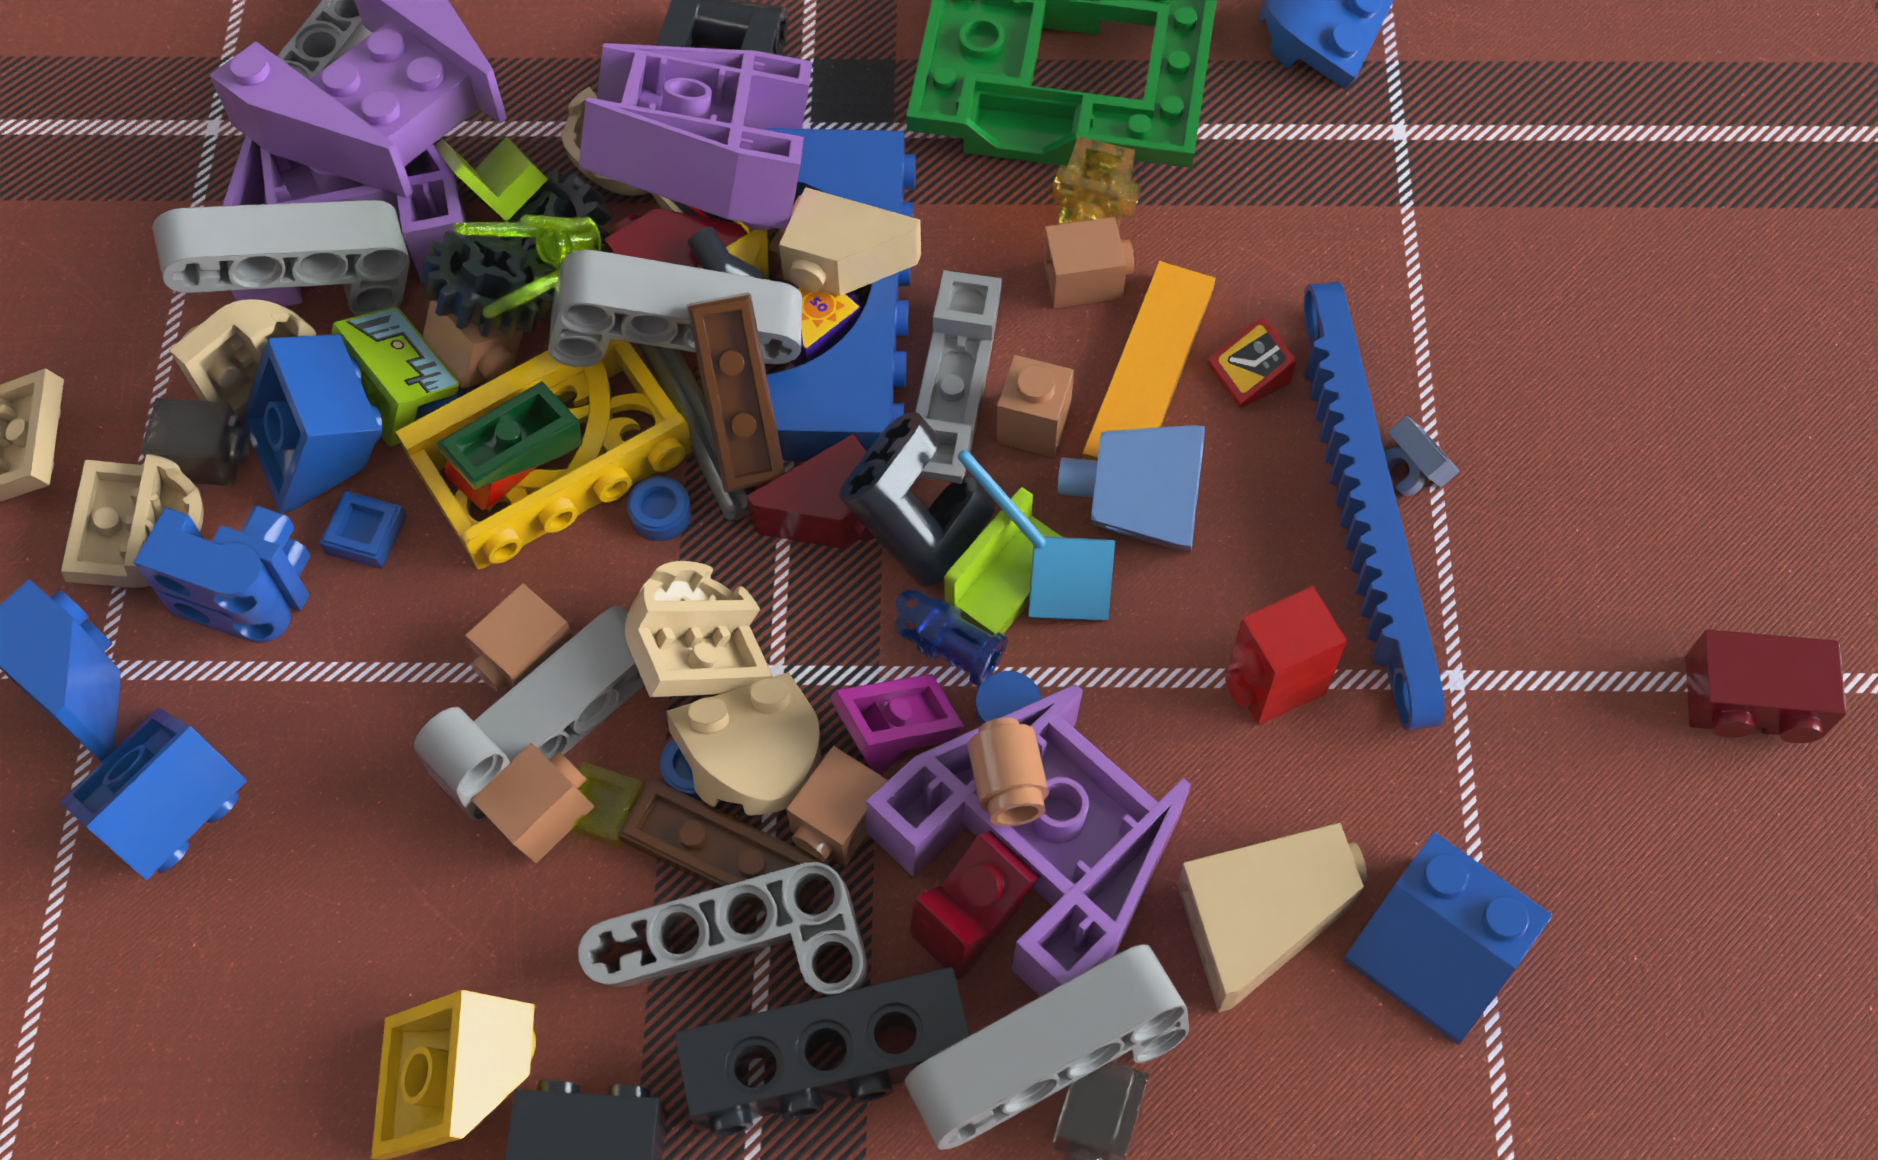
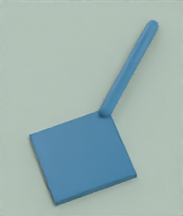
(1067, 574)

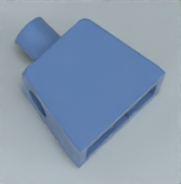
(1142, 483)

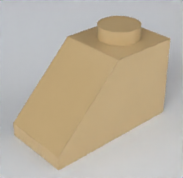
(845, 244)

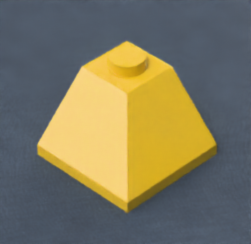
(448, 1068)

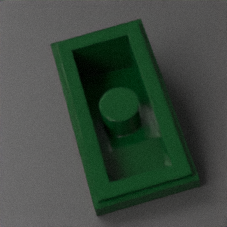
(513, 437)

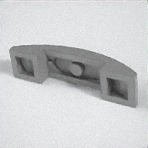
(957, 367)

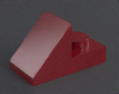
(972, 903)

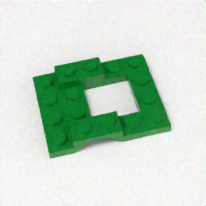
(982, 64)

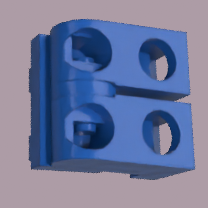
(231, 584)

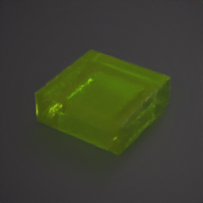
(613, 799)

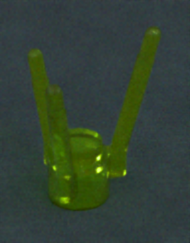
(554, 241)

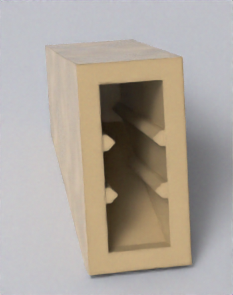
(1266, 904)

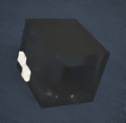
(199, 438)
(1100, 1114)

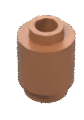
(1008, 772)

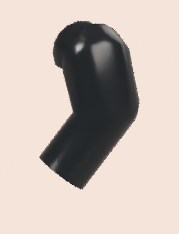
(714, 255)

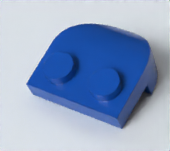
(1324, 33)

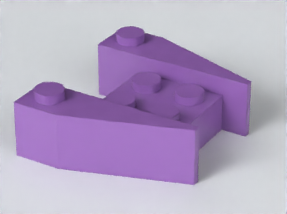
(371, 104)
(696, 127)
(423, 215)
(1089, 846)

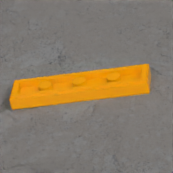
(1153, 353)

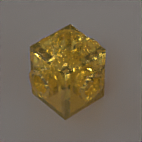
(1096, 183)

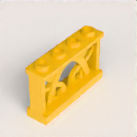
(554, 498)

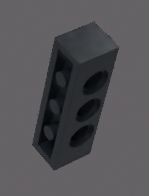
(854, 1019)

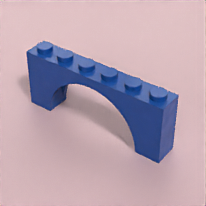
(855, 380)

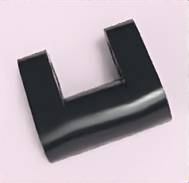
(725, 25)
(880, 497)

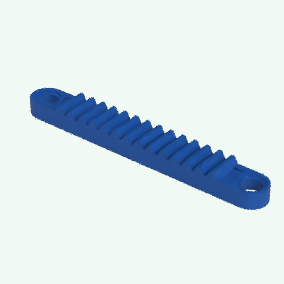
(1370, 509)

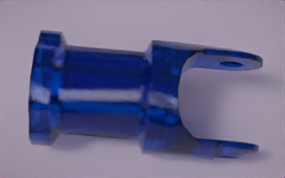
(946, 635)

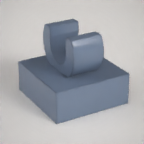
(1421, 454)

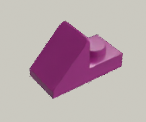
(896, 718)

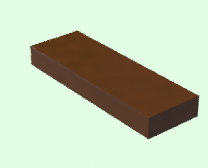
(736, 391)
(708, 842)

